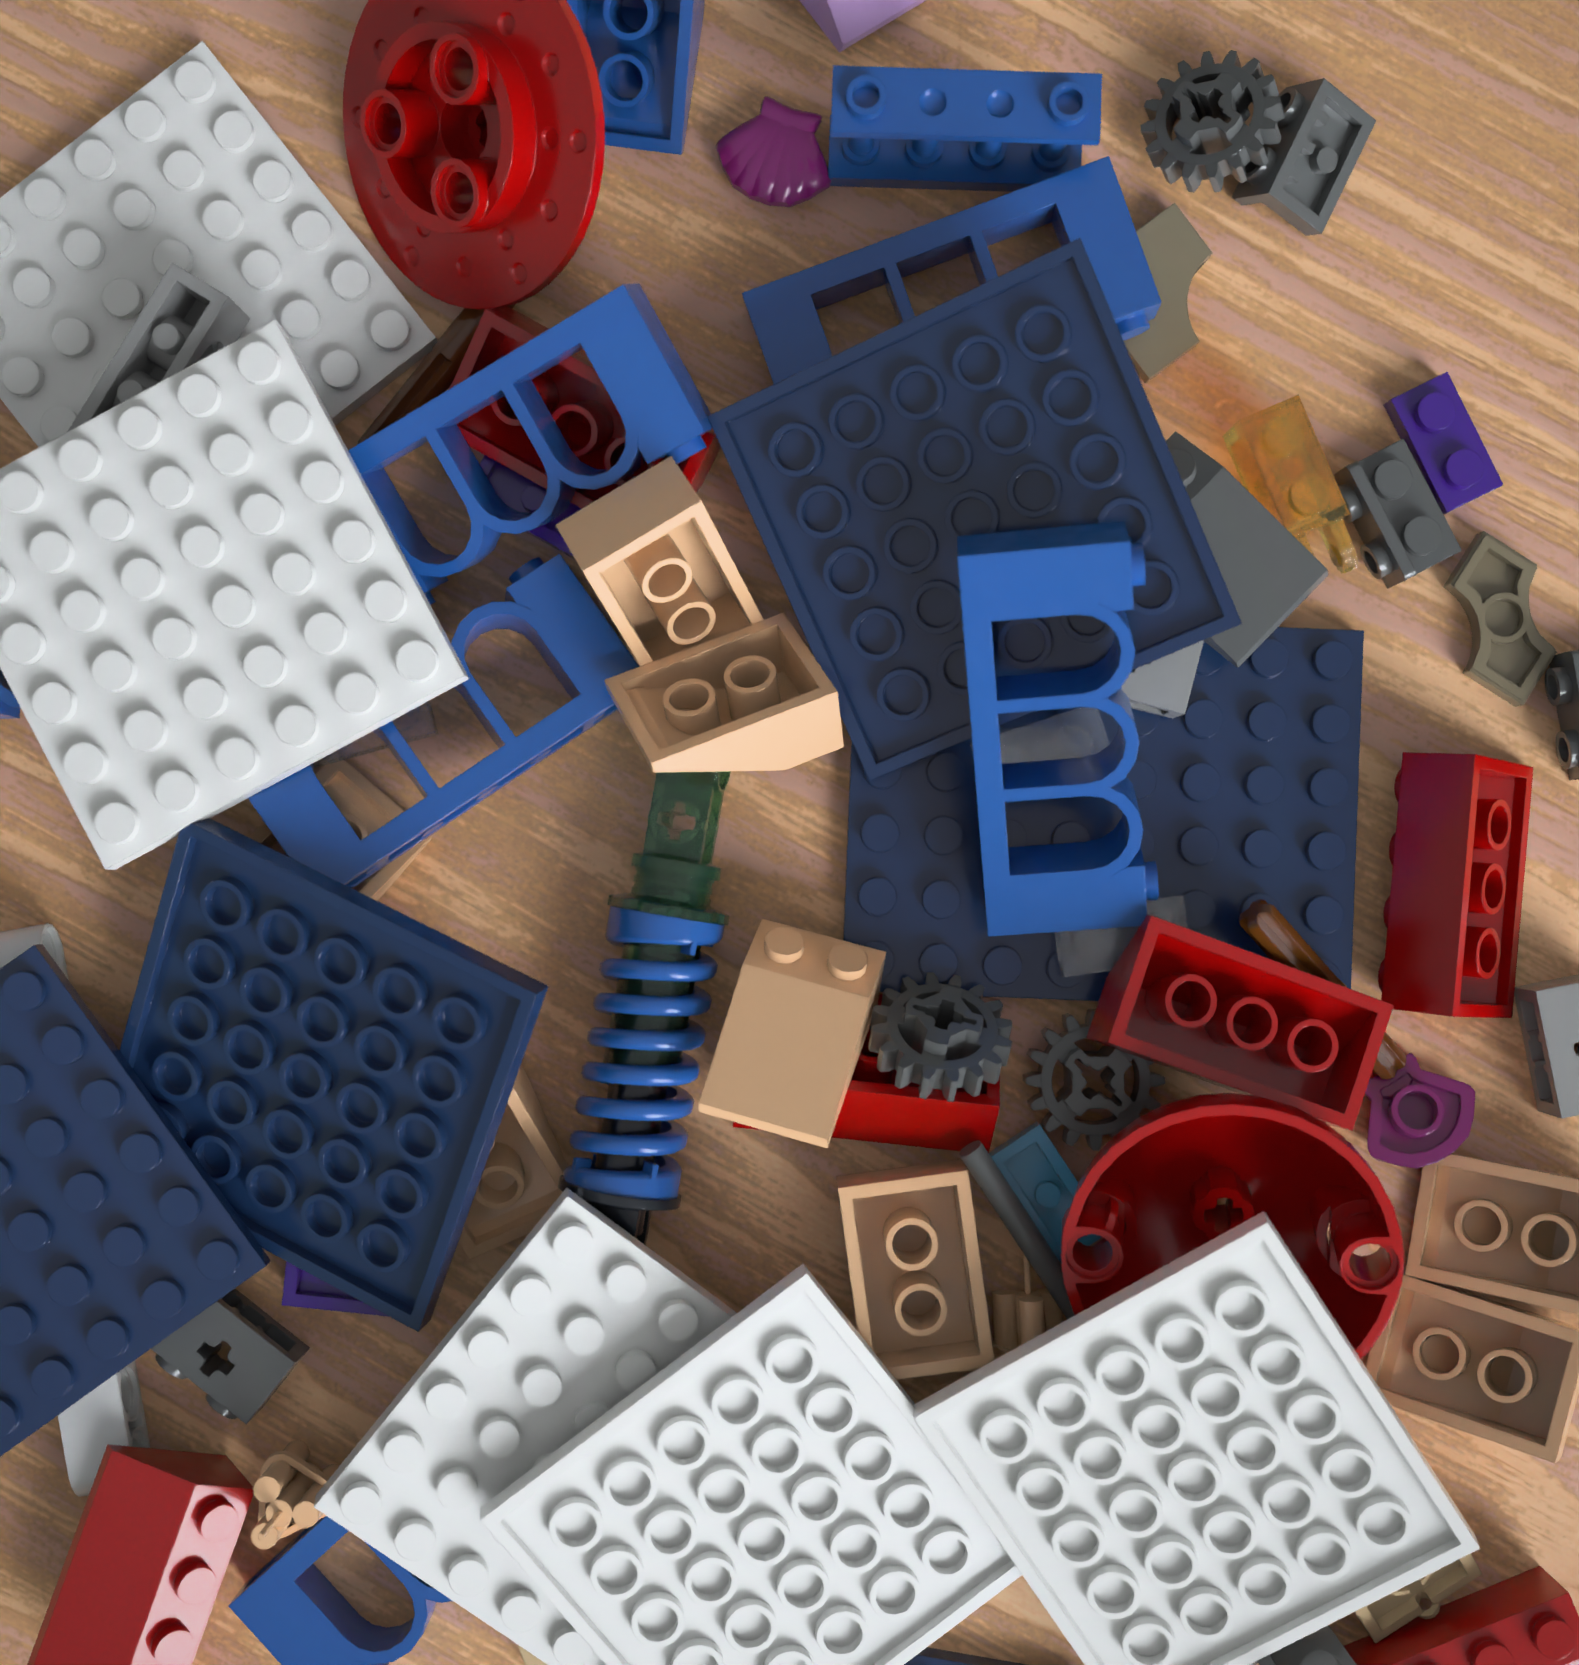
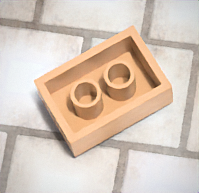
(659, 564)
(916, 1268)

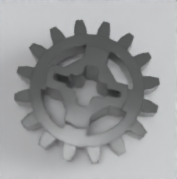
(1212, 115)
(940, 1036)
(1072, 1101)

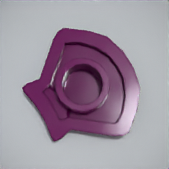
(775, 156)
(1417, 1116)

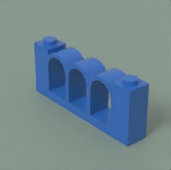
(1077, 202)
(638, 370)
(1039, 576)
(577, 645)
(308, 1619)

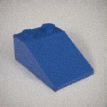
(644, 67)

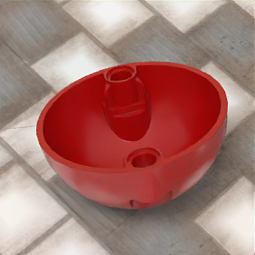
(1159, 1190)

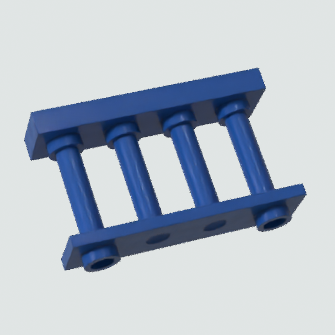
(958, 127)

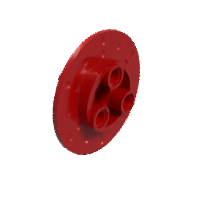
(474, 142)

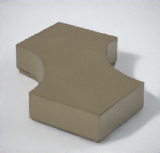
(1174, 257)
(1494, 592)

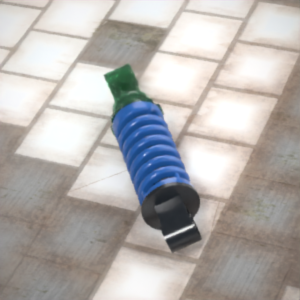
(655, 994)

